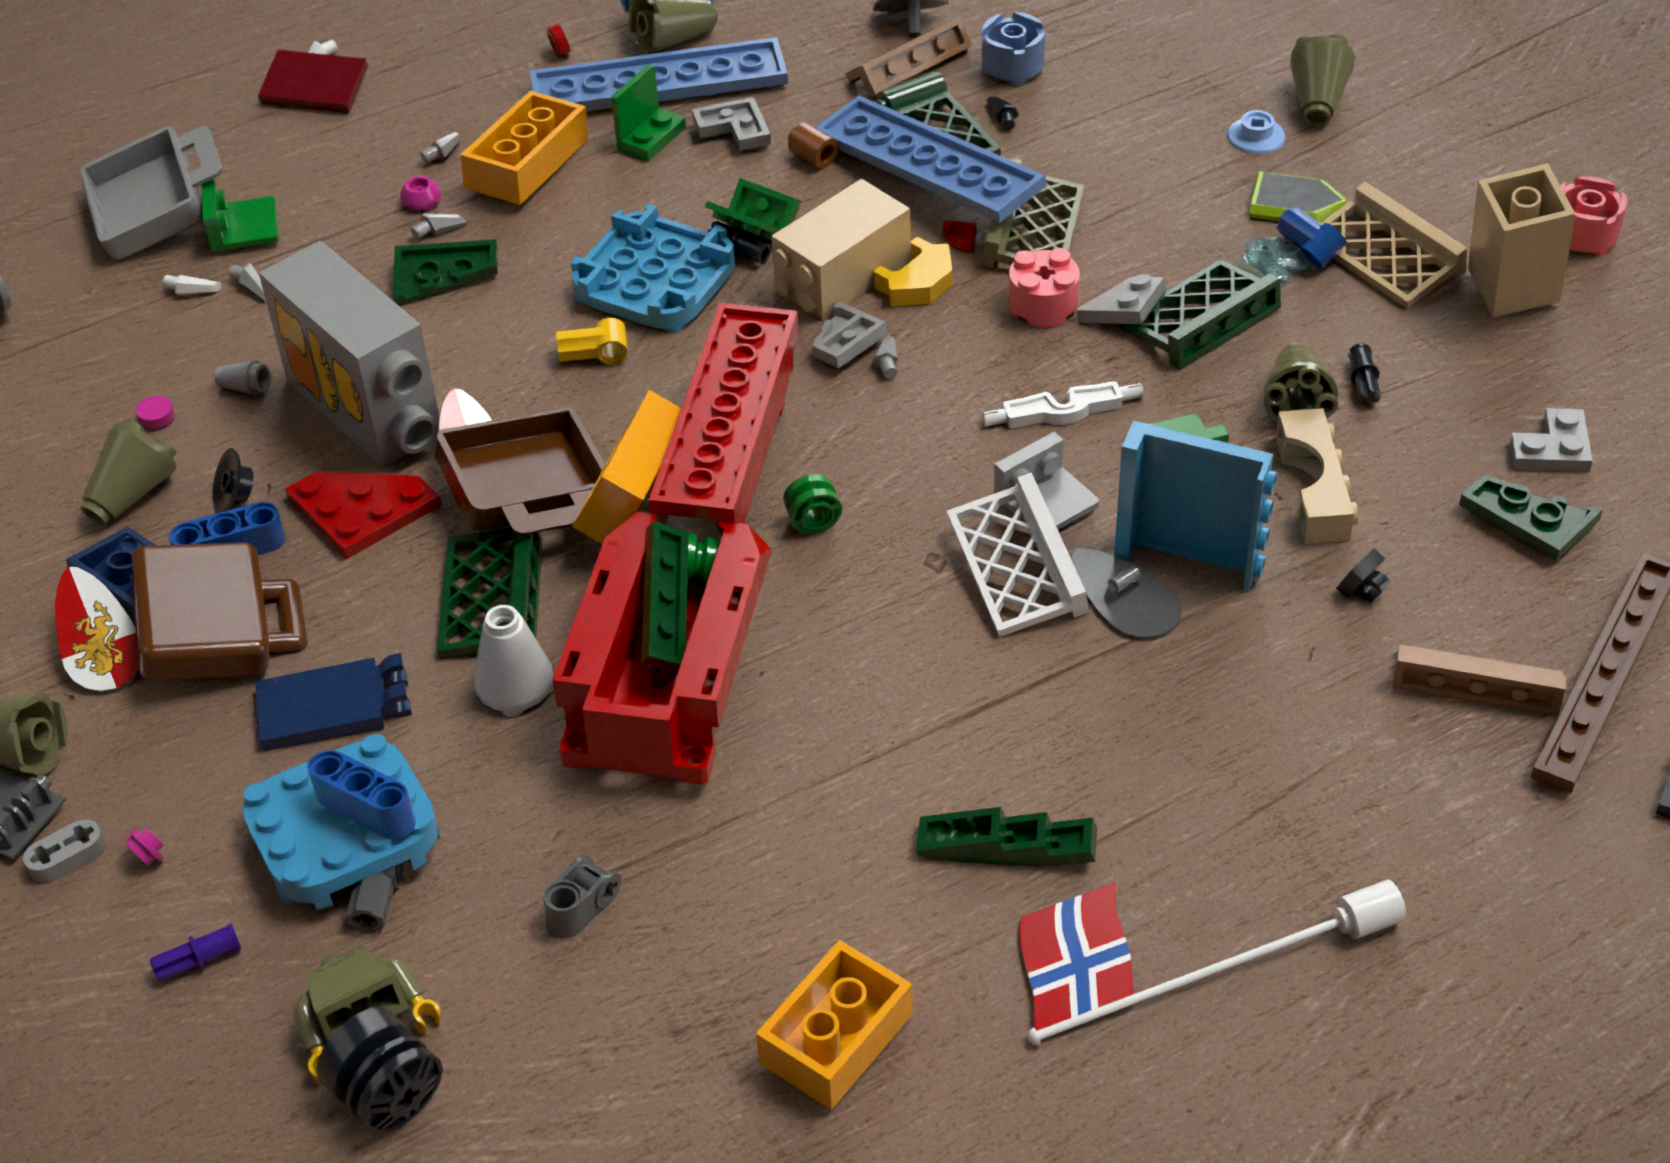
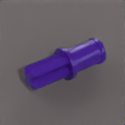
(195, 953)

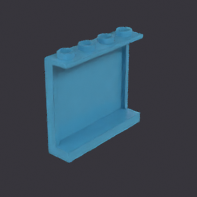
(1194, 499)

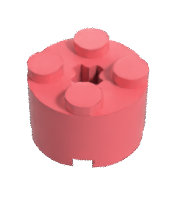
(1597, 214)
(1044, 287)

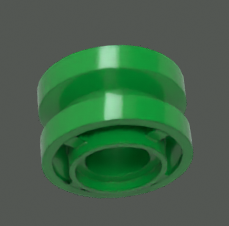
(812, 504)
(701, 558)

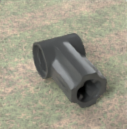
(372, 899)

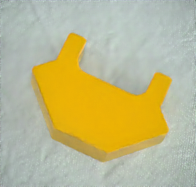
(921, 279)

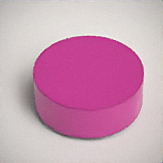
(155, 412)

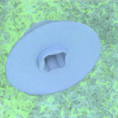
(1256, 133)

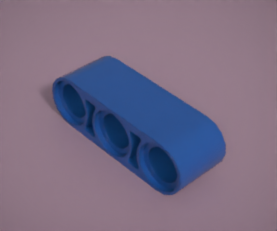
(254, 524)
(361, 794)

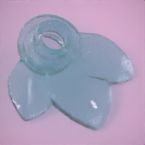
(1276, 257)

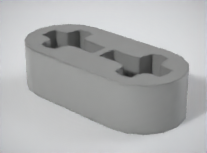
(64, 851)

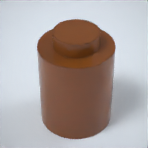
(813, 145)

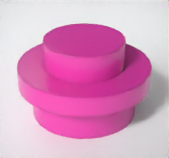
(145, 845)

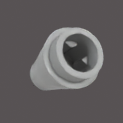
(246, 377)

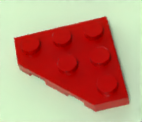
(361, 507)

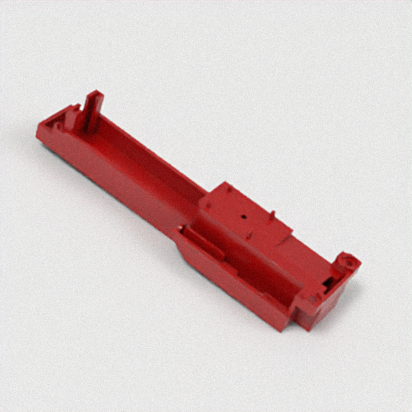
(703, 475)

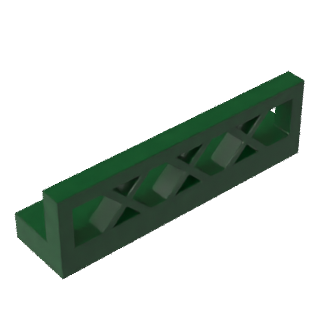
(664, 601)

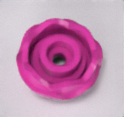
(420, 194)

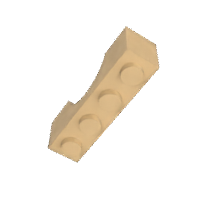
(1324, 507)

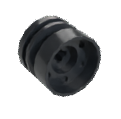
(379, 1070)

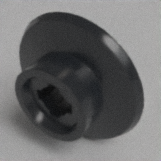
(231, 481)

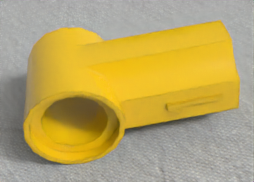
(603, 342)

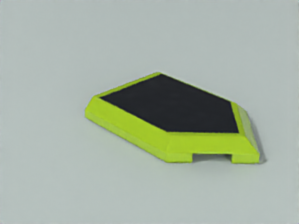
(1278, 192)

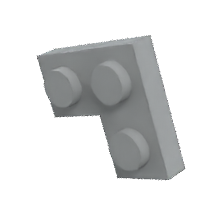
(739, 117)
(1560, 449)

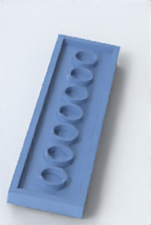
(677, 73)
(932, 158)

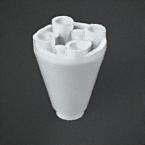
(510, 664)

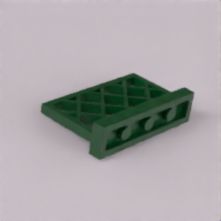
(1211, 323)
(519, 585)

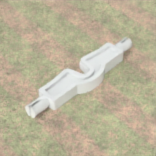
(1045, 409)

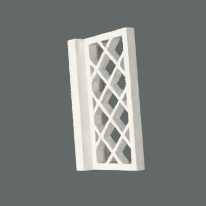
(1051, 553)

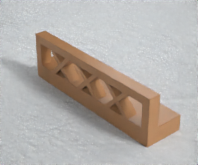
(912, 57)
(1479, 679)

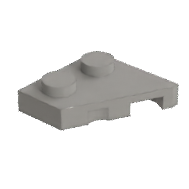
(1124, 303)
(847, 335)

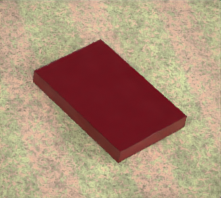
(313, 80)

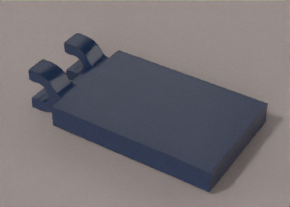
(330, 701)

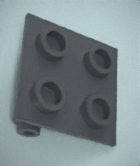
(24, 810)

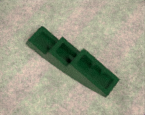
(992, 838)

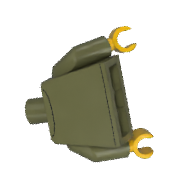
(350, 986)

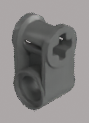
(578, 896)

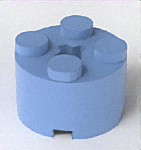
(1013, 47)

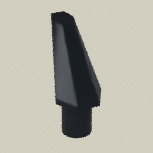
(1003, 111)

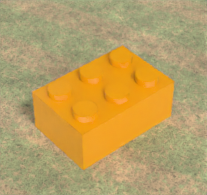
(835, 1024)

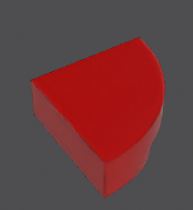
(960, 234)

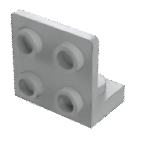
(1060, 490)

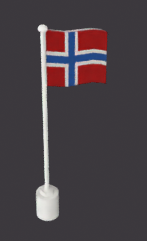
(1084, 966)

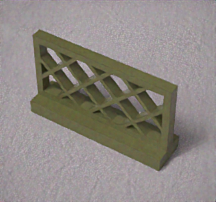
(999, 232)

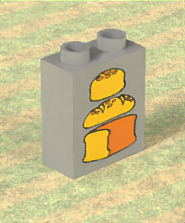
(352, 353)

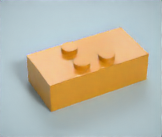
(524, 147)
(630, 468)

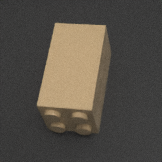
(1520, 240)
(838, 246)

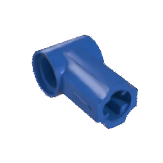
(1315, 240)

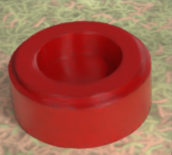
(558, 40)

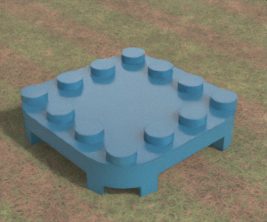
(653, 269)
(320, 851)

